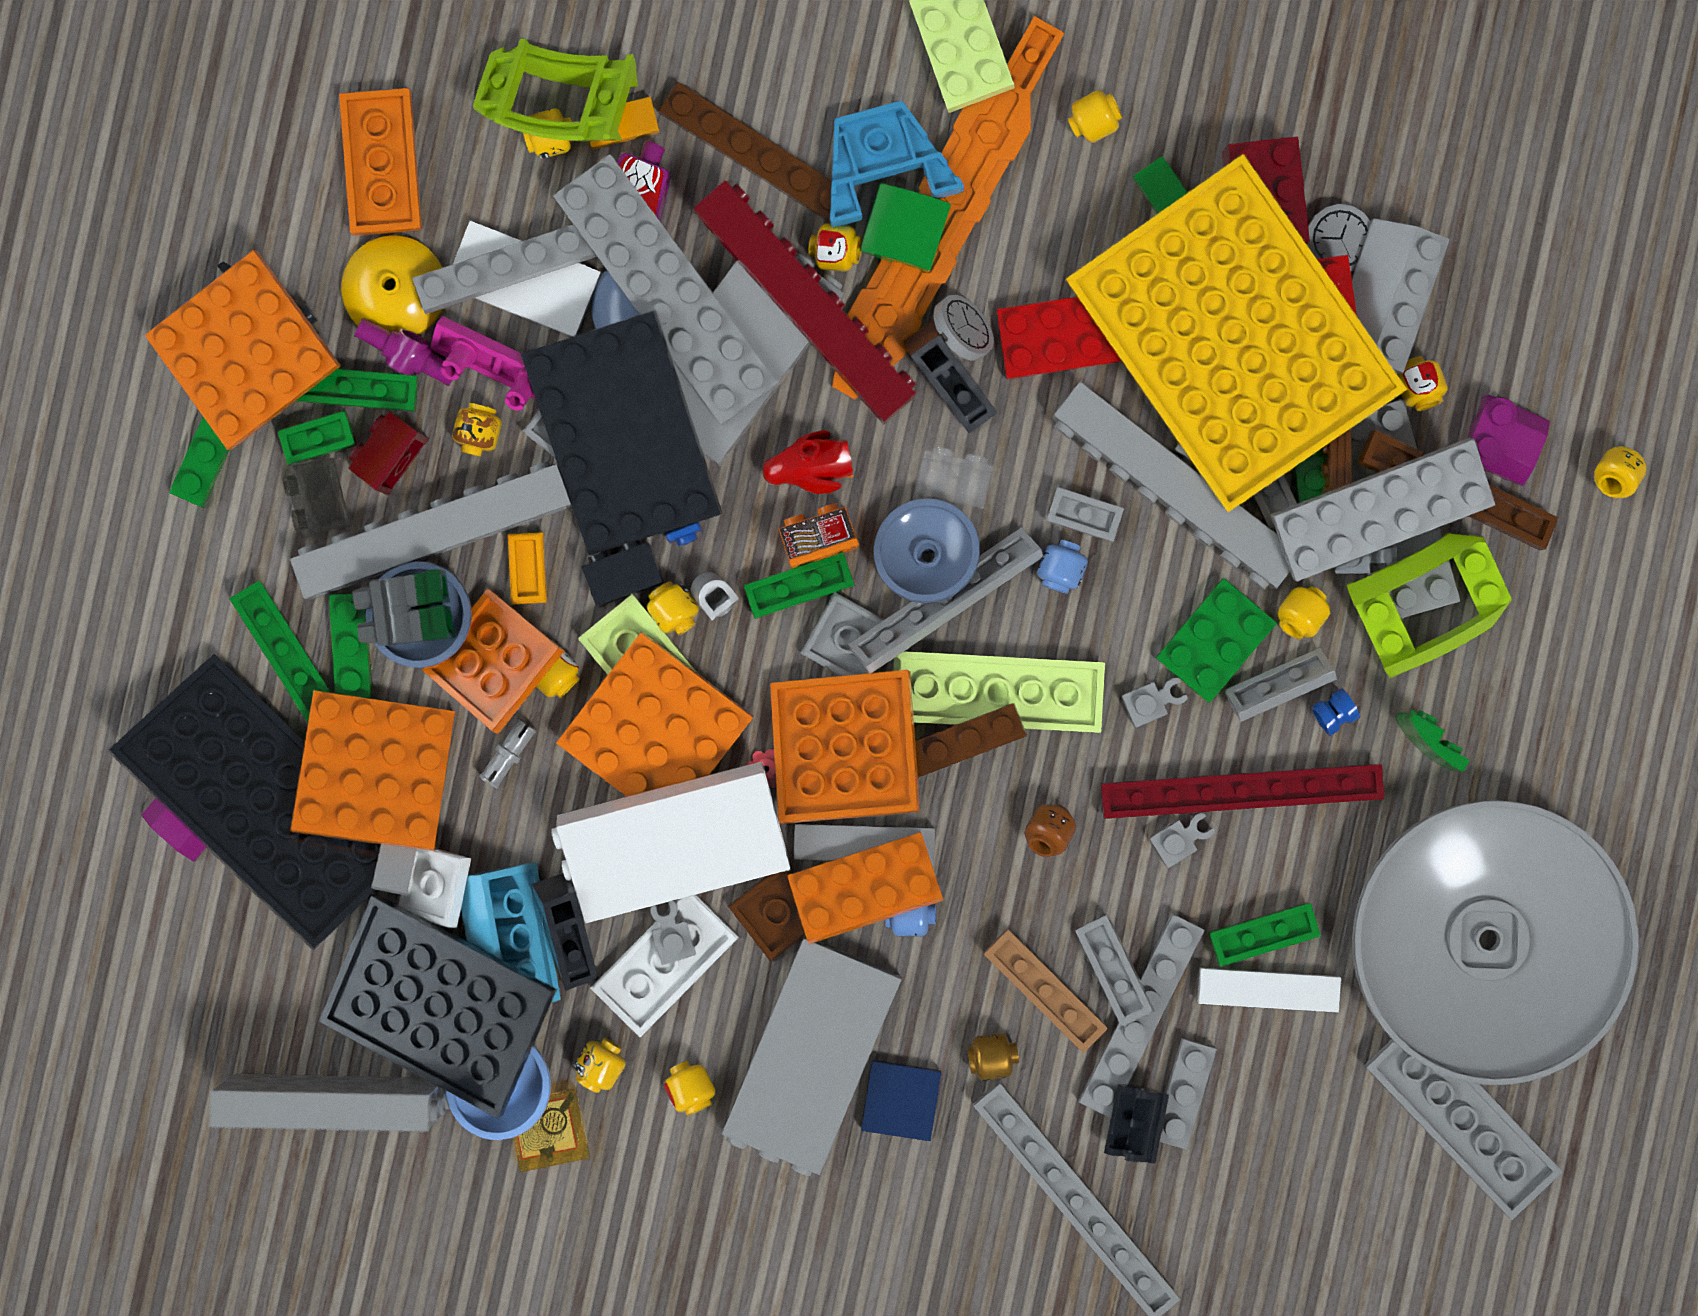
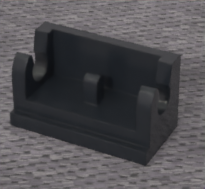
(1136, 1123)

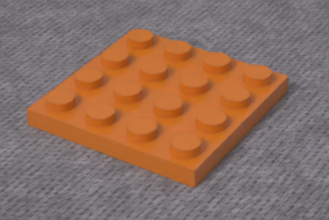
(242, 350)
(653, 722)
(844, 747)
(373, 771)

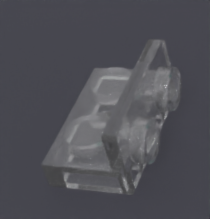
(954, 478)

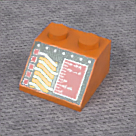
(818, 536)

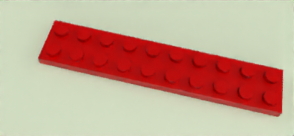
(1065, 337)

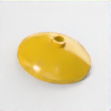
(368, 271)

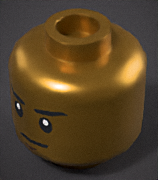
(992, 1056)

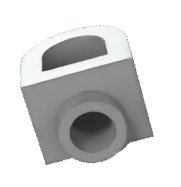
(713, 594)

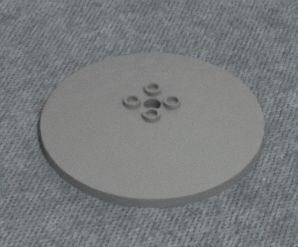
(1558, 955)

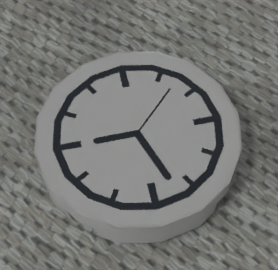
(1338, 232)
(964, 326)

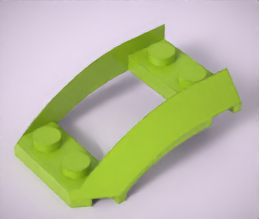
(604, 107)
(1384, 622)

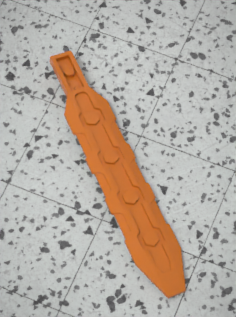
(978, 153)

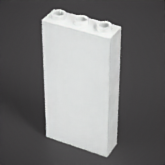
(671, 842)

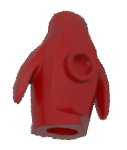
(811, 464)

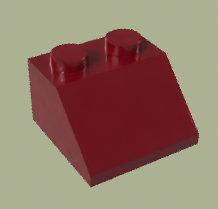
(386, 453)

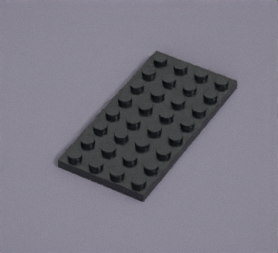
(233, 782)

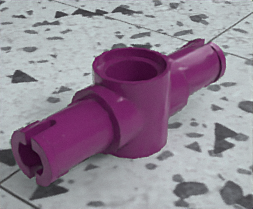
(403, 350)

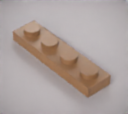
(1045, 990)

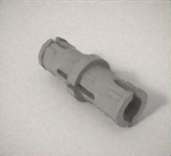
(507, 753)

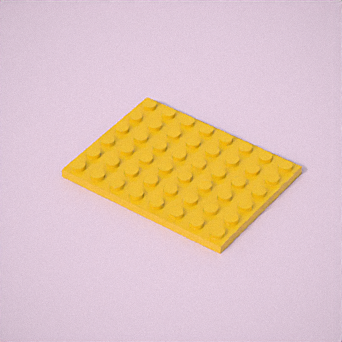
(1235, 333)

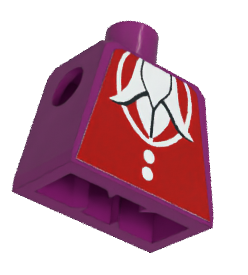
(647, 176)

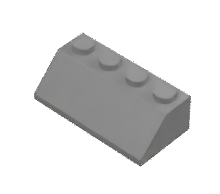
(1395, 284)

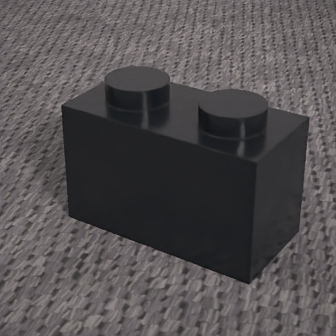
(622, 573)

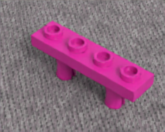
(473, 350)

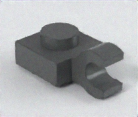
(1365, 563)

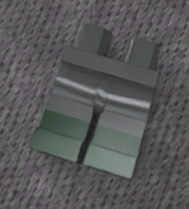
(394, 611)

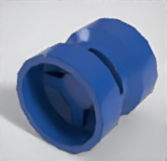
(1335, 712)

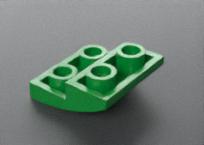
(905, 227)
(1426, 736)

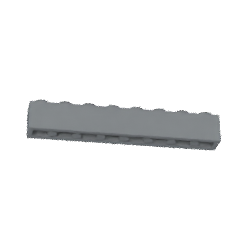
(1173, 484)
(430, 532)

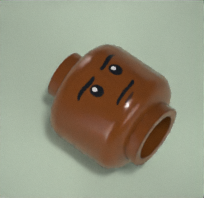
(1050, 830)

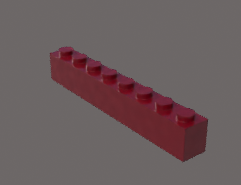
(805, 302)

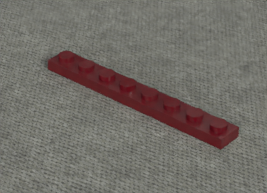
(1242, 791)

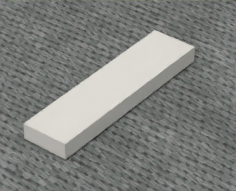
(1269, 989)

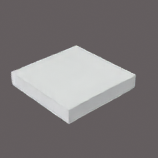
(437, 886)

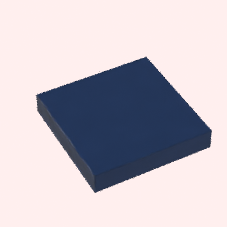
(901, 1100)

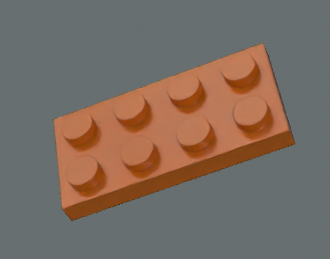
(380, 161)
(865, 888)

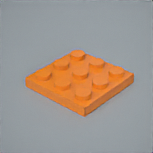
(496, 663)

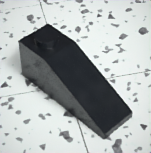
(949, 377)
(565, 930)

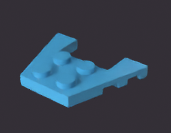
(878, 146)

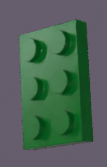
(1215, 640)

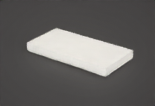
(552, 299)
(642, 987)

